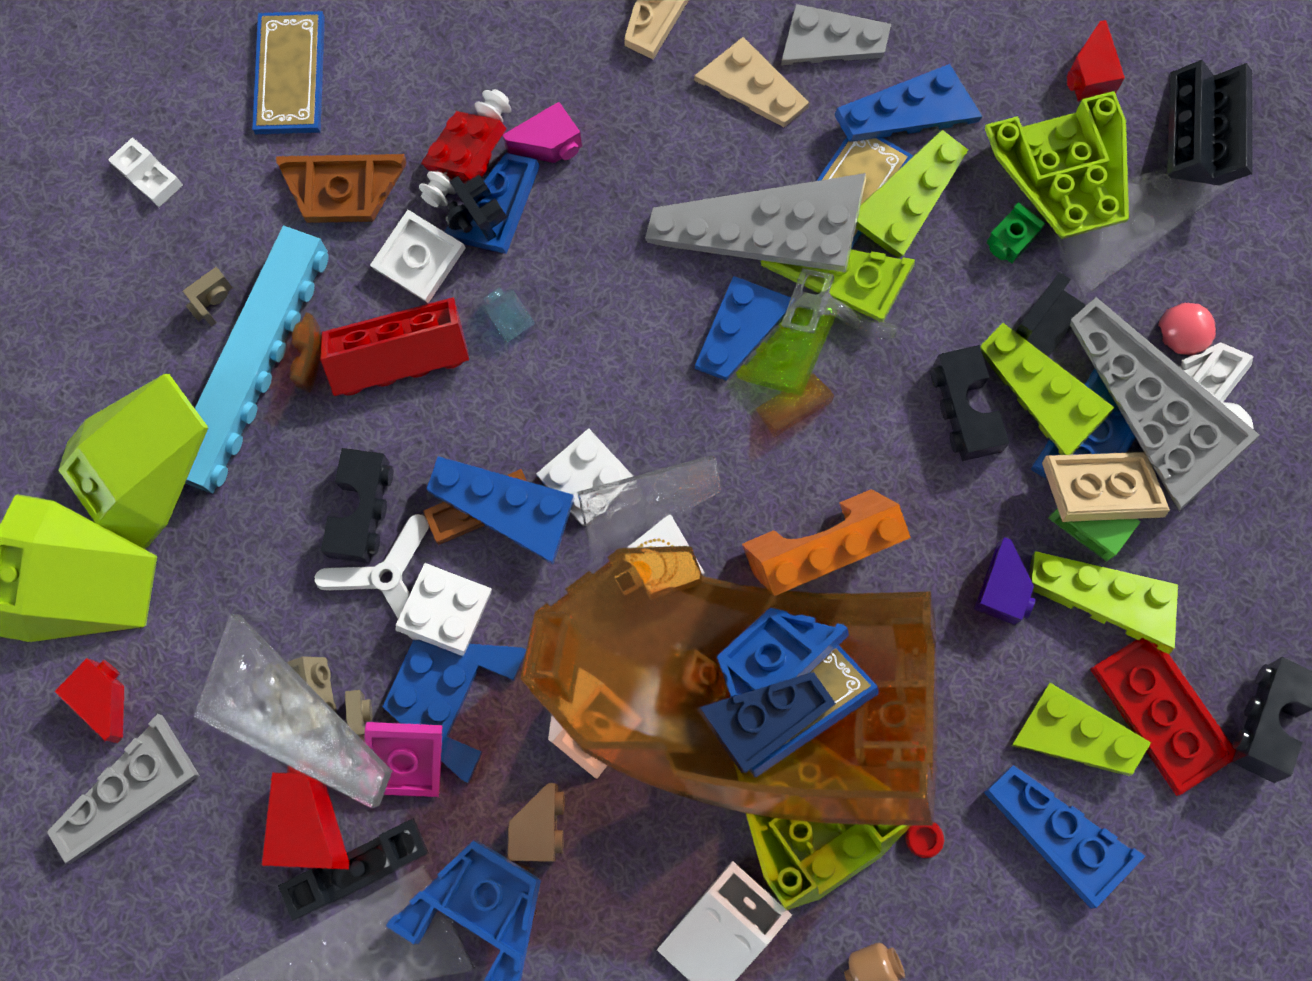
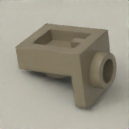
(207, 290)
(358, 711)

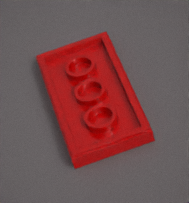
(1166, 712)

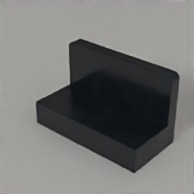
(1050, 316)

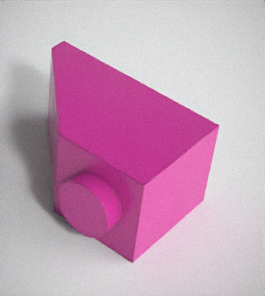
(545, 136)

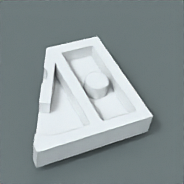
(1218, 369)

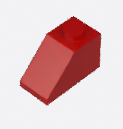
(1096, 66)
(96, 697)

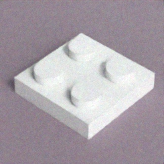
(418, 256)
(581, 467)
(443, 609)

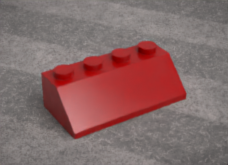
(393, 347)

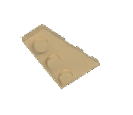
(753, 81)

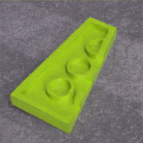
(905, 200)
(866, 286)
(1055, 398)
(1127, 600)

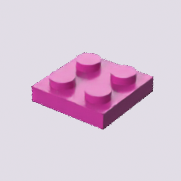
(411, 754)

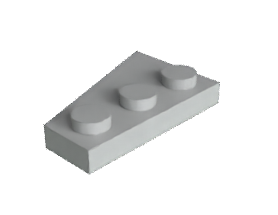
(832, 35)

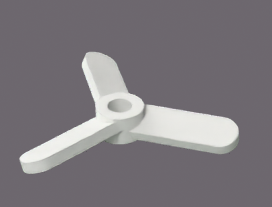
(370, 577)

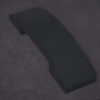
(366, 865)

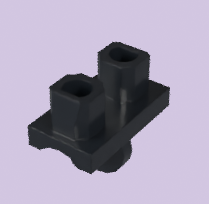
(462, 215)

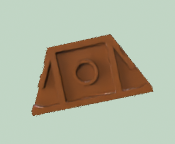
(341, 185)

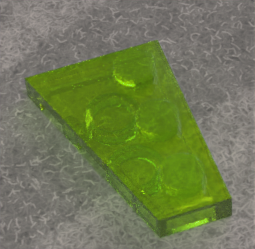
(789, 355)

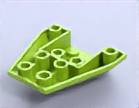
(1070, 164)
(135, 459)
(68, 574)
(812, 858)

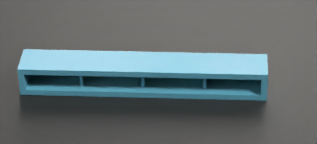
(252, 351)

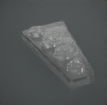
(634, 504)

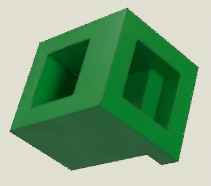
(1025, 227)

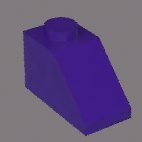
(1006, 586)

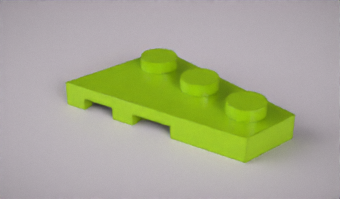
(1075, 731)

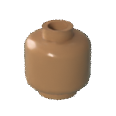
(874, 964)

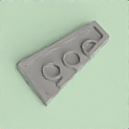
(137, 782)

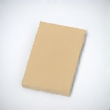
(1105, 486)

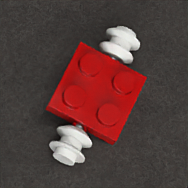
(463, 146)

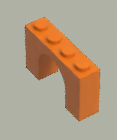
(869, 526)

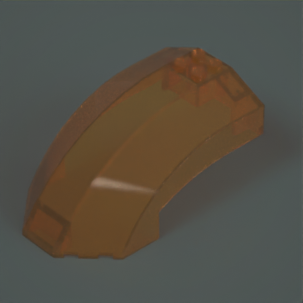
(610, 667)

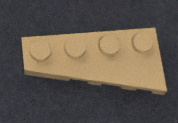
(651, 24)

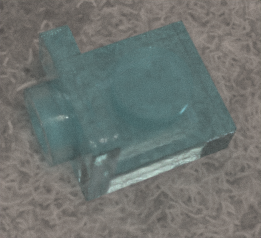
(506, 313)

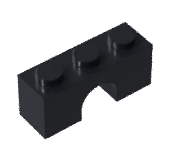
(973, 432)
(356, 536)
(1262, 743)

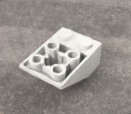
(724, 929)

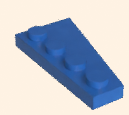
(909, 106)
(514, 507)
(1076, 848)

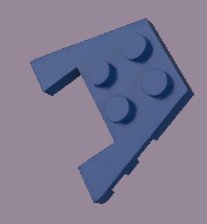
(435, 685)
(485, 897)

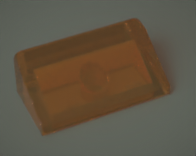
(789, 409)

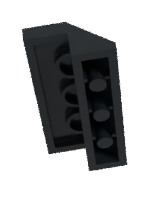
(1210, 124)

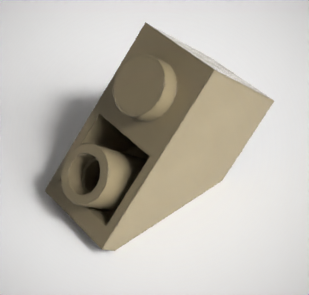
(534, 828)

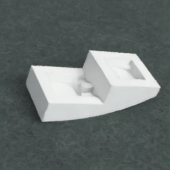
(145, 172)

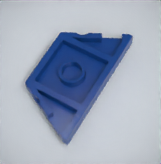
(777, 650)

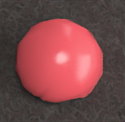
(1187, 328)

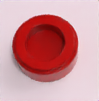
(924, 840)

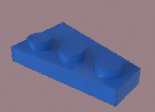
(740, 325)

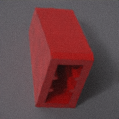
(302, 824)

